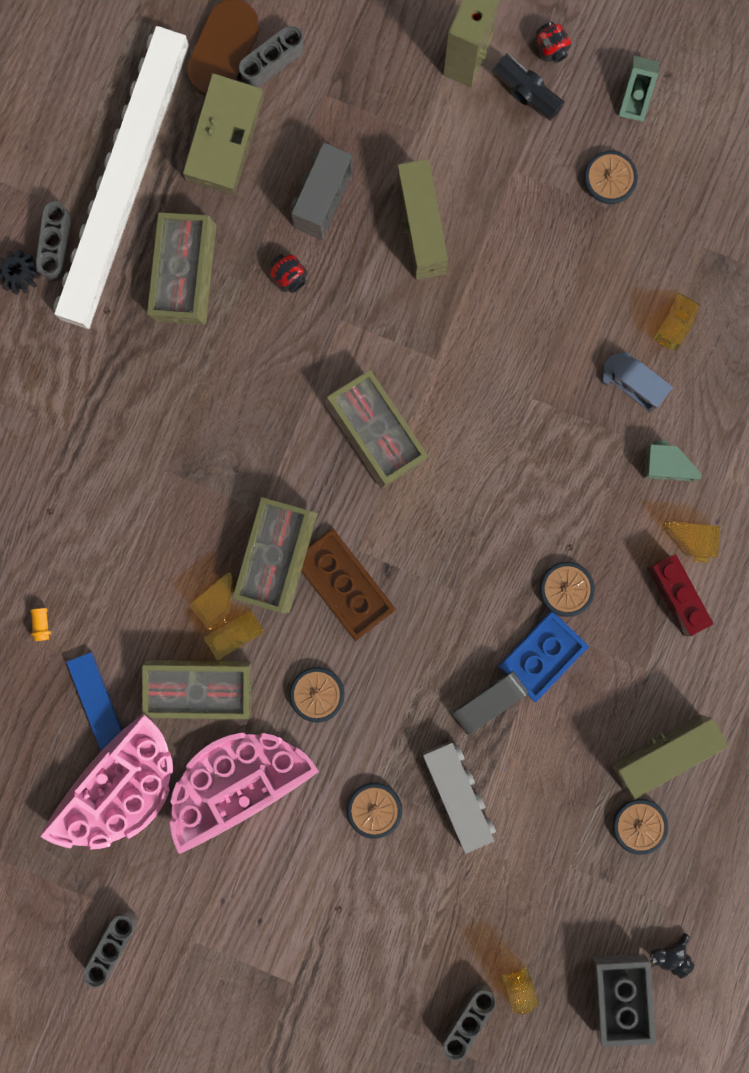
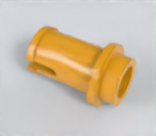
(39, 624)

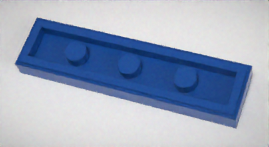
(95, 698)

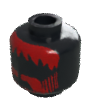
(552, 42)
(288, 273)

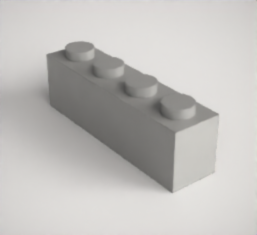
(458, 797)

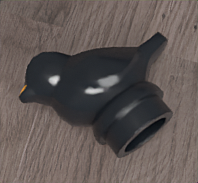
(673, 958)

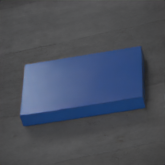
(544, 655)

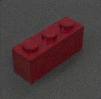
(680, 595)

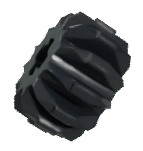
(22, 263)

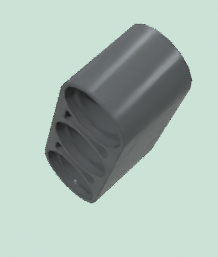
(275, 45)
(49, 230)
(490, 702)
(104, 959)
(468, 1034)

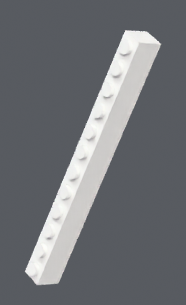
(121, 177)

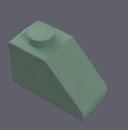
(639, 88)
(668, 463)

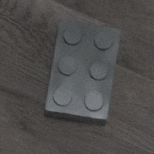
(322, 190)
(623, 1000)

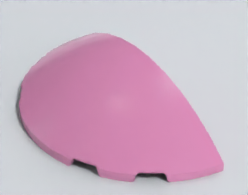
(233, 783)
(116, 791)

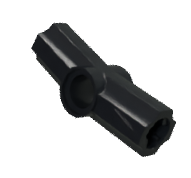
(528, 87)

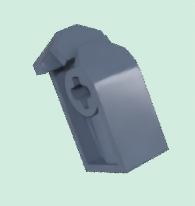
(636, 380)

